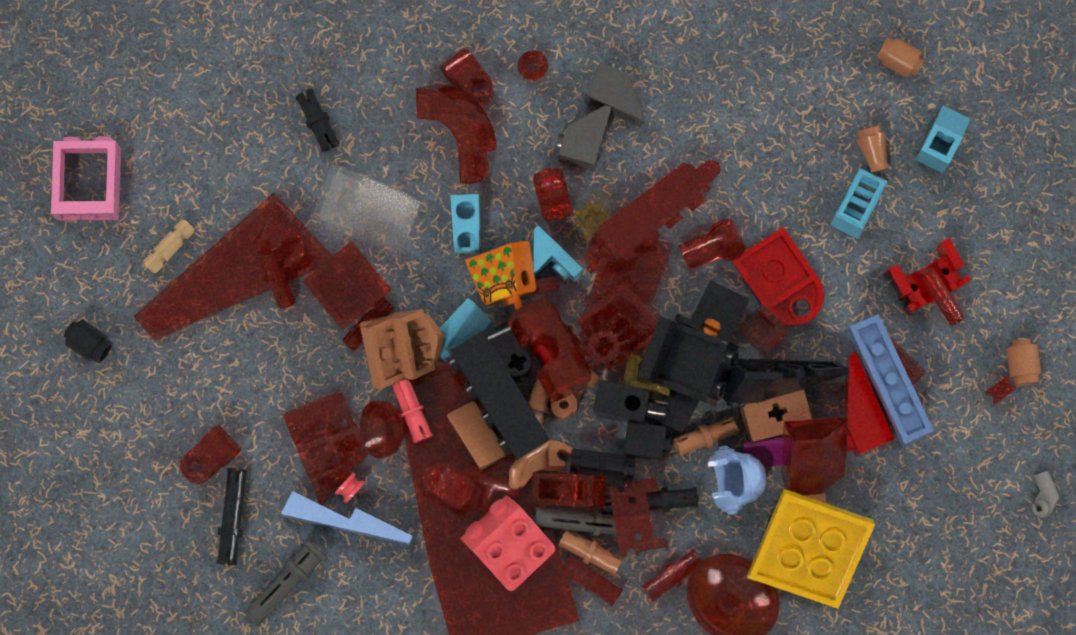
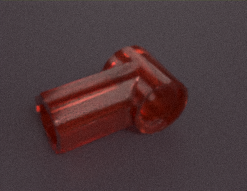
(721, 242)

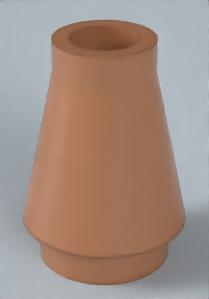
(873, 147)

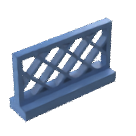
(890, 380)

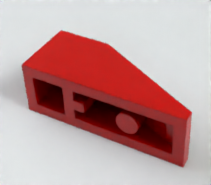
(866, 421)

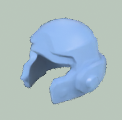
(739, 479)

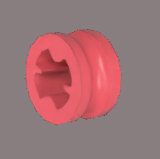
(349, 487)

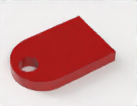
(779, 277)

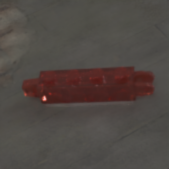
(648, 214)

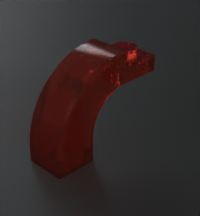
(466, 122)

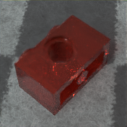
(568, 489)

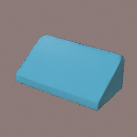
(461, 323)

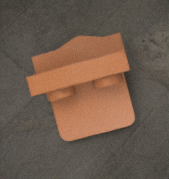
(401, 346)

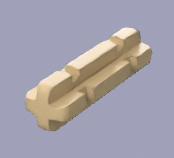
(168, 246)

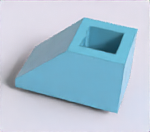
(943, 139)

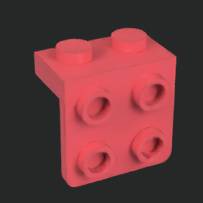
(508, 543)

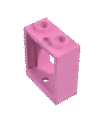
(86, 209)

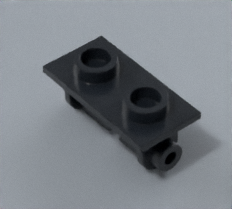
(614, 466)

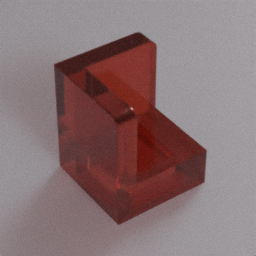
(764, 330)

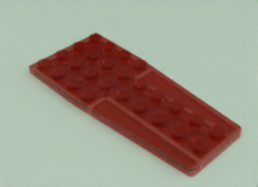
(467, 590)

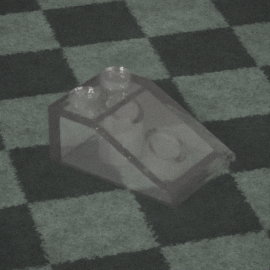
(365, 212)

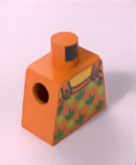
(504, 275)

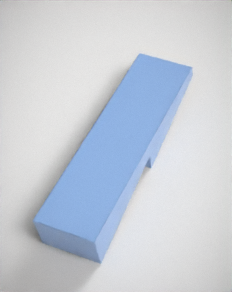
(306, 510)

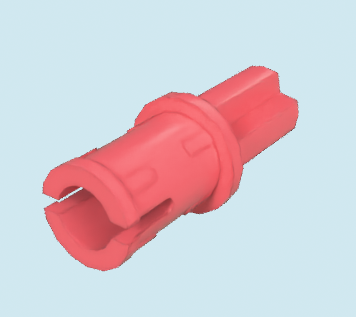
(412, 410)

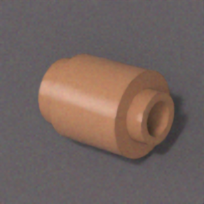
(900, 57)
(1024, 362)

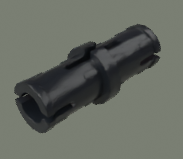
(317, 120)

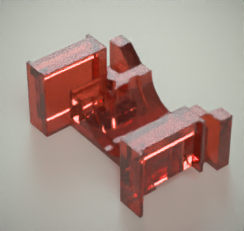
(634, 517)

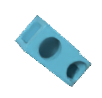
(466, 223)

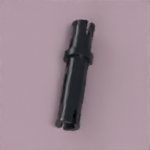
(663, 499)
(232, 515)

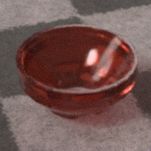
(376, 429)

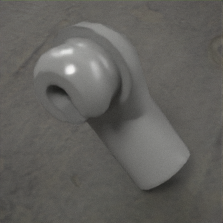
(1047, 497)

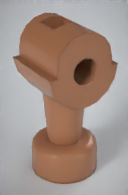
(566, 407)

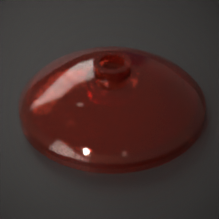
(725, 582)

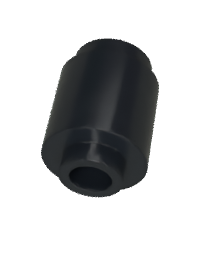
(87, 341)

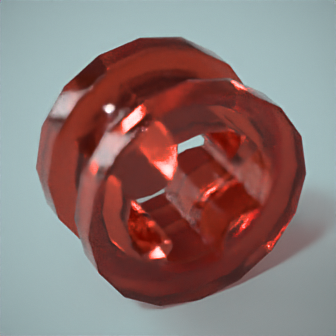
(1000, 390)

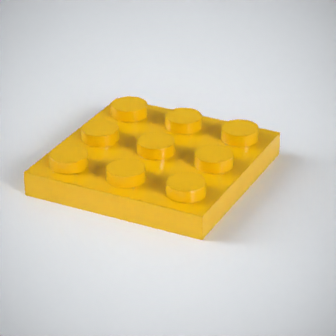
(811, 548)

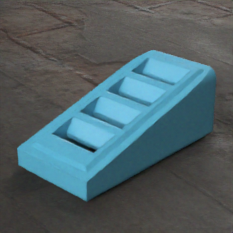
(849, 220)

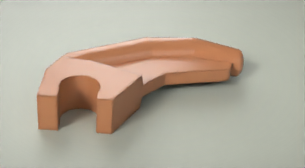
(539, 459)

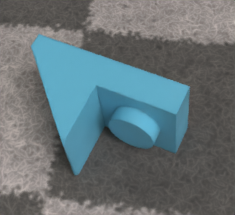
(548, 251)

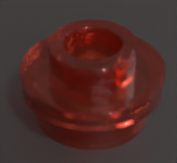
(528, 58)

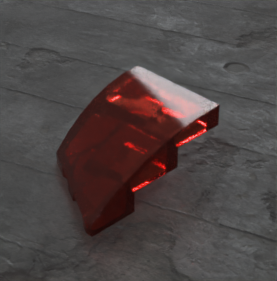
(323, 444)

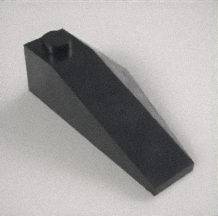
(768, 378)

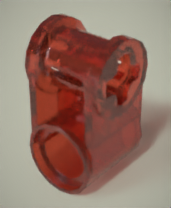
(466, 73)
(212, 454)

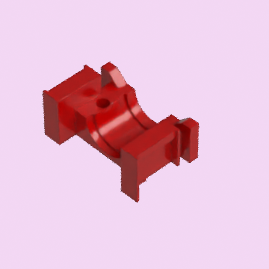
(949, 262)

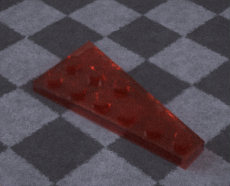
(227, 273)

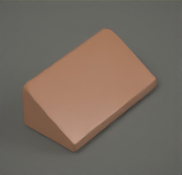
(476, 435)

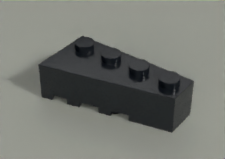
(497, 394)

